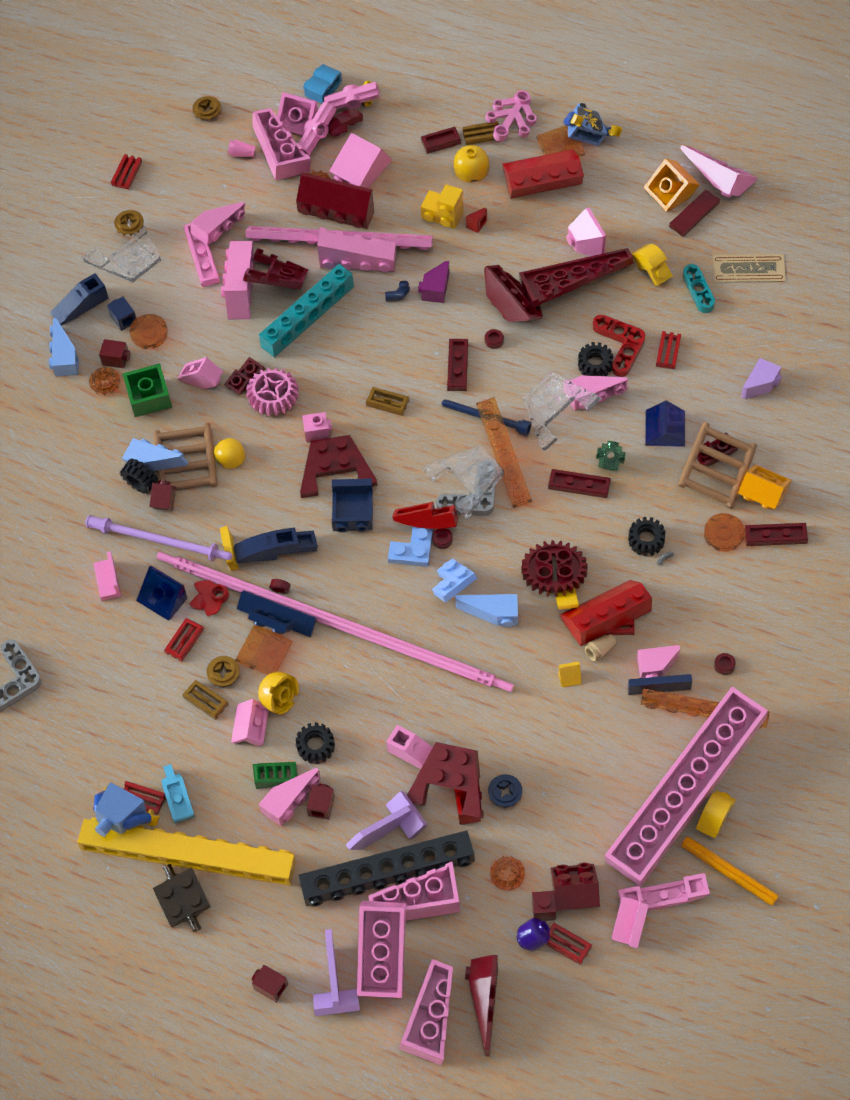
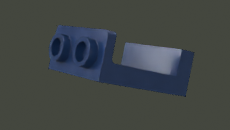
(352, 505)

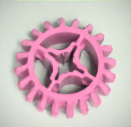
(272, 382)

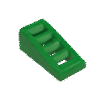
(268, 767)

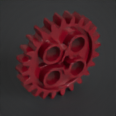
(538, 568)

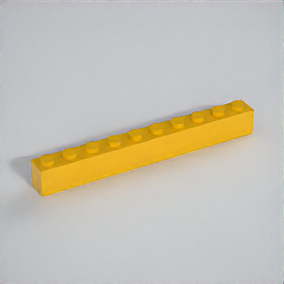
(193, 852)

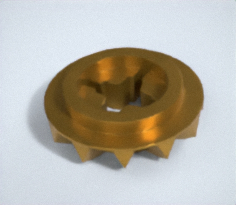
(203, 103)
(122, 220)
(216, 666)

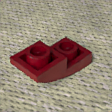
(340, 121)
(240, 379)
(719, 446)

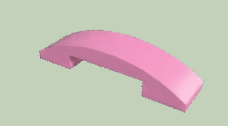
(670, 894)

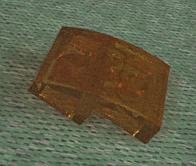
(558, 141)
(263, 650)

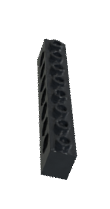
(374, 864)

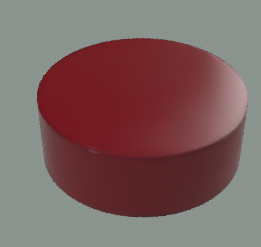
(494, 339)
(442, 538)
(280, 586)
(724, 664)

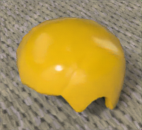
(229, 453)

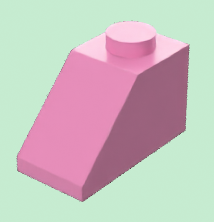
(201, 373)
(656, 661)

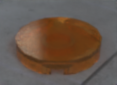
(148, 331)
(724, 532)

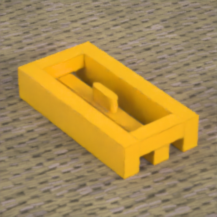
(228, 543)

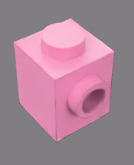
(316, 426)

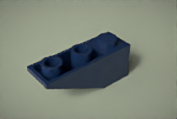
(80, 299)

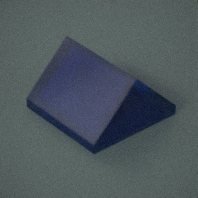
(665, 425)
(161, 593)

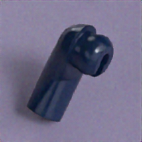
(400, 293)

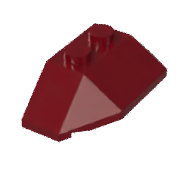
(509, 295)

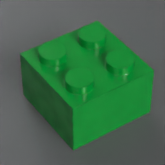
(147, 390)

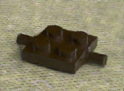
(181, 897)

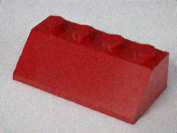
(543, 173)
(607, 611)

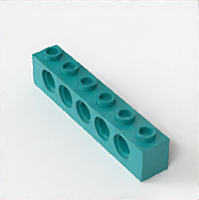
(306, 310)

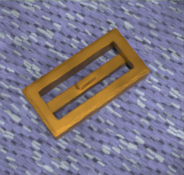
(481, 130)
(385, 403)
(218, 709)

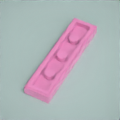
(202, 258)

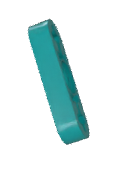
(698, 295)

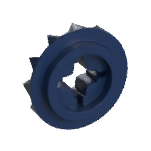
(503, 782)

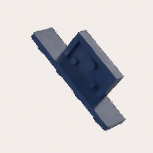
(275, 615)

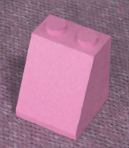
(359, 162)

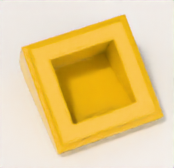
(568, 601)
(569, 674)

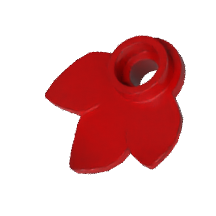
(207, 597)

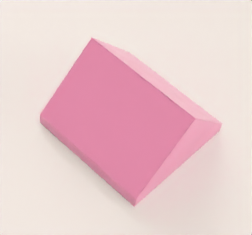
(295, 112)

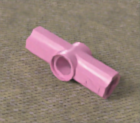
(353, 96)
(317, 127)

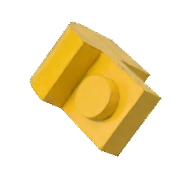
(653, 260)
(715, 813)

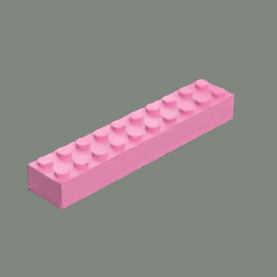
(686, 786)

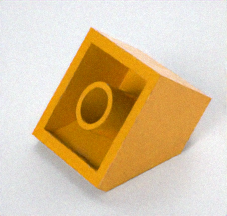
(671, 185)
(764, 487)

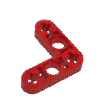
(628, 342)

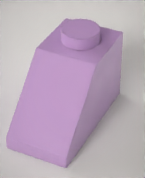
(762, 379)

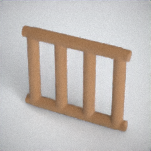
(207, 446)
(692, 464)

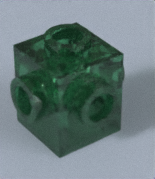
(610, 463)

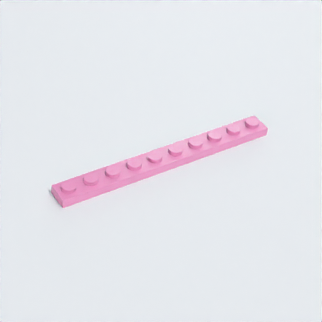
(295, 235)

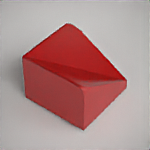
(476, 220)

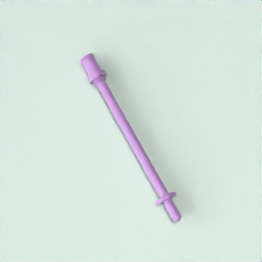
(106, 525)

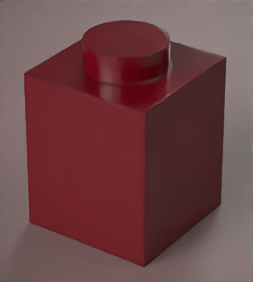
(114, 353)
(162, 496)
(320, 801)
(544, 905)
(269, 983)

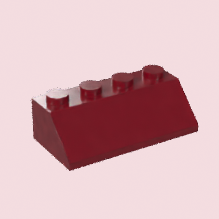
(335, 201)

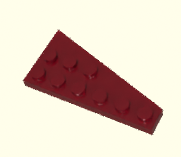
(558, 279)

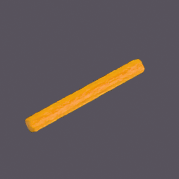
(729, 870)

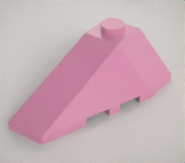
(723, 177)

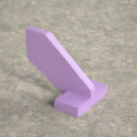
(402, 815)
(336, 1000)

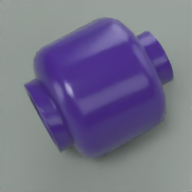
(533, 934)

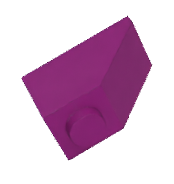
(435, 283)

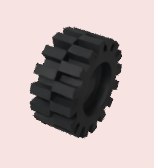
(595, 351)
(138, 475)
(646, 526)
(321, 753)

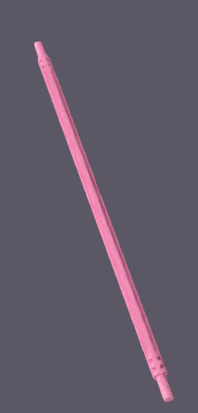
(340, 623)

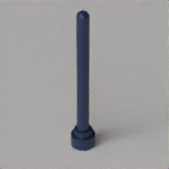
(522, 427)

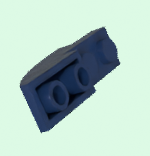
(274, 543)

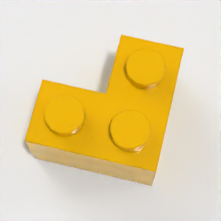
(444, 207)

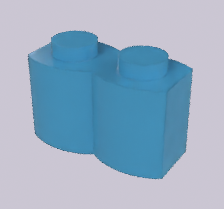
(322, 83)

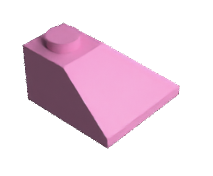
(586, 234)

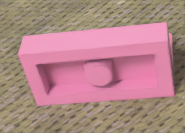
(107, 578)
(250, 723)
(630, 921)

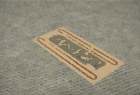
(749, 267)

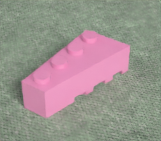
(280, 149)
(355, 252)
(236, 291)
(426, 895)
(428, 1022)

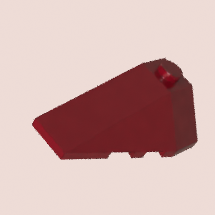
(482, 985)

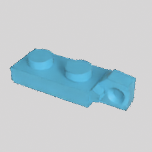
(176, 796)

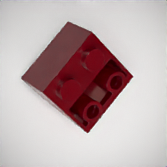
(575, 886)

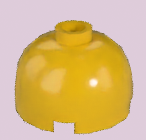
(471, 163)
(278, 691)

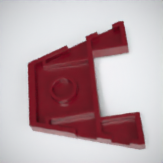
(279, 273)
(333, 457)
(454, 769)

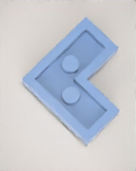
(415, 552)
(455, 578)

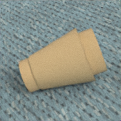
(598, 648)

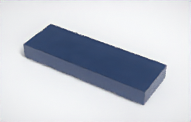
(661, 684)

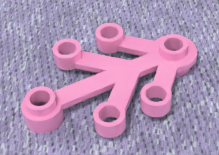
(520, 100)

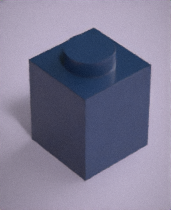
(121, 313)

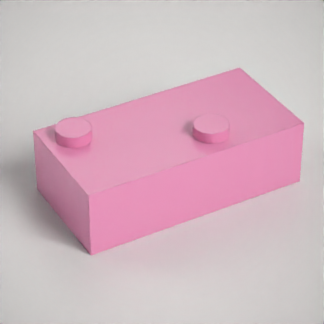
(381, 949)

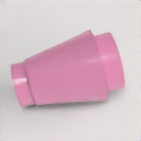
(240, 149)

